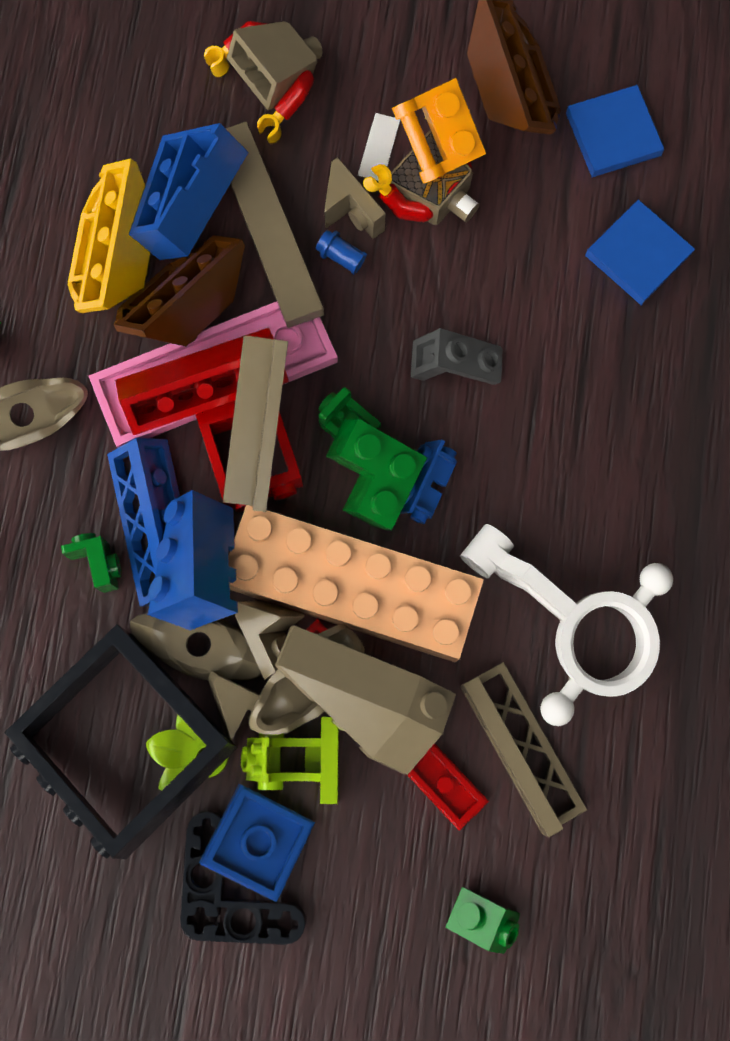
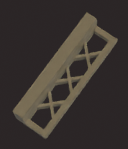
(255, 421)
(513, 759)

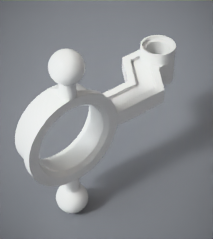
(490, 554)

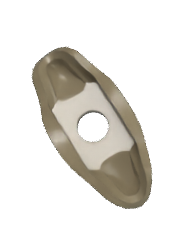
(53, 405)
(227, 655)
(282, 704)

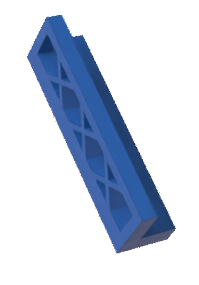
(156, 485)

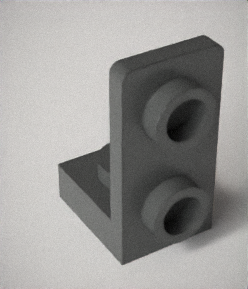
(457, 354)

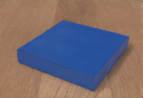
(614, 131)
(639, 252)
(257, 842)

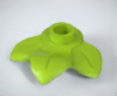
(176, 750)

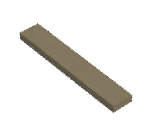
(273, 235)

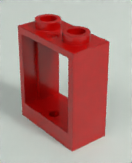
(220, 420)

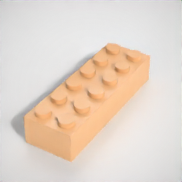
(353, 583)

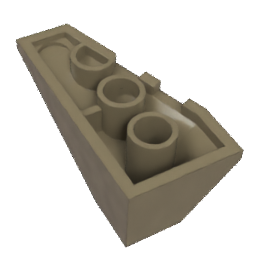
(378, 704)

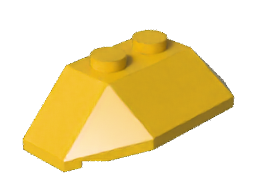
(105, 258)

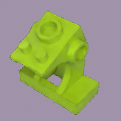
(263, 761)

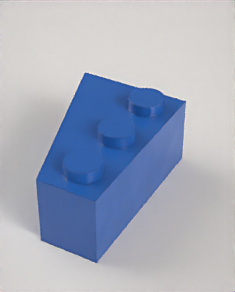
(185, 189)
(194, 563)

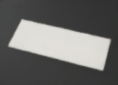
(379, 144)

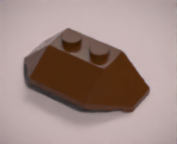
(511, 70)
(185, 294)

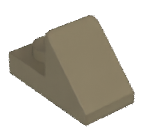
(349, 196)
(265, 630)
(231, 701)

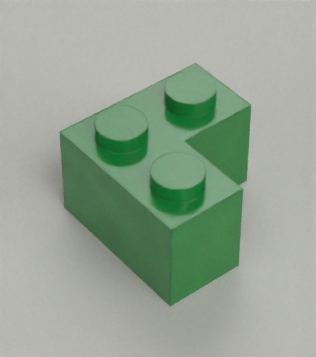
(384, 469)

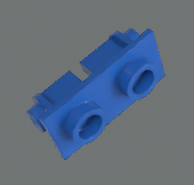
(437, 469)

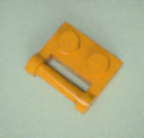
(450, 126)

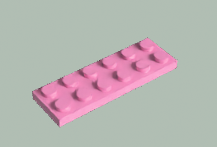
(307, 352)

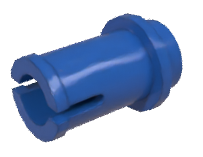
(340, 251)

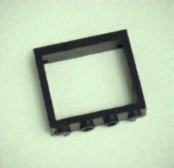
(52, 779)

